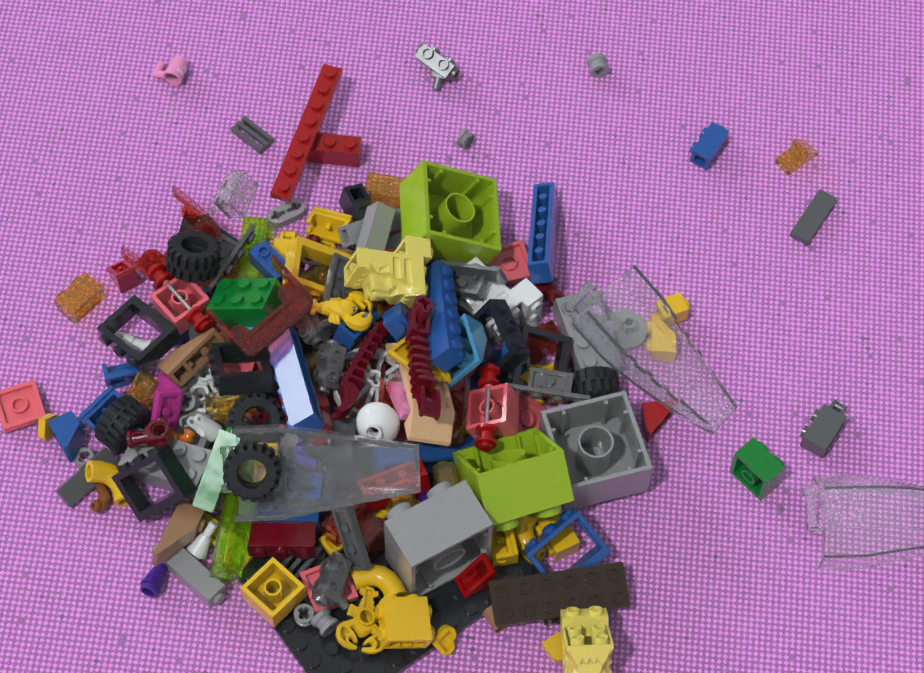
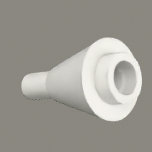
(199, 547)

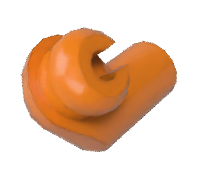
(187, 436)

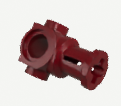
(151, 435)

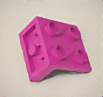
(167, 401)

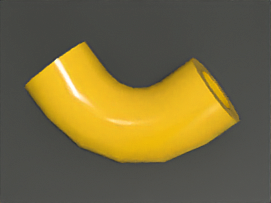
(101, 473)
(524, 533)
(379, 577)

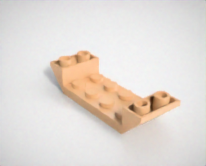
(426, 428)

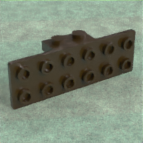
(544, 594)

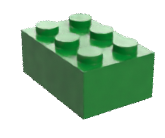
(245, 300)

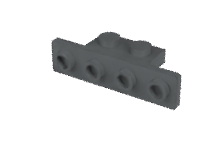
(230, 252)
(472, 278)
(550, 384)

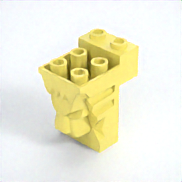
(391, 275)
(586, 640)

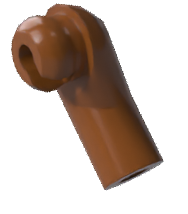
(103, 500)

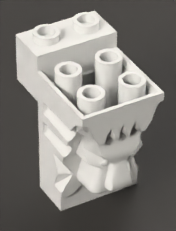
(523, 299)

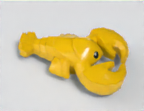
(344, 309)
(362, 624)

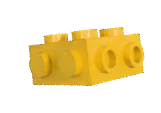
(404, 622)

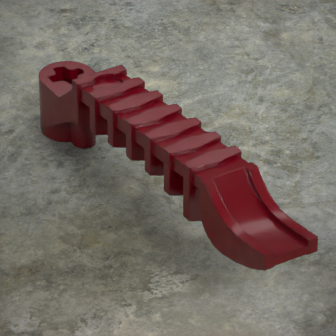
(419, 361)
(353, 379)

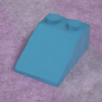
(474, 345)

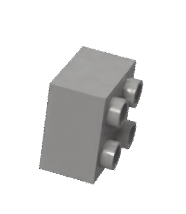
(600, 448)
(436, 537)

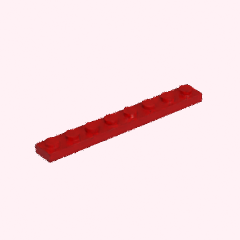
(306, 133)

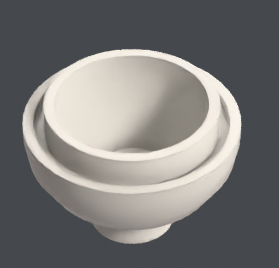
(380, 417)

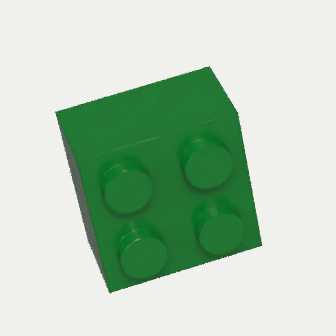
(757, 468)

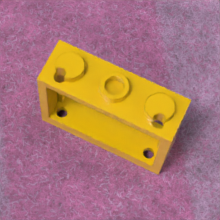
(314, 251)

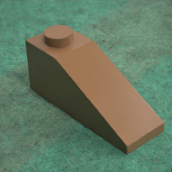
(189, 358)
(180, 531)

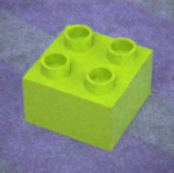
(453, 211)
(517, 477)

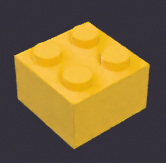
(273, 592)

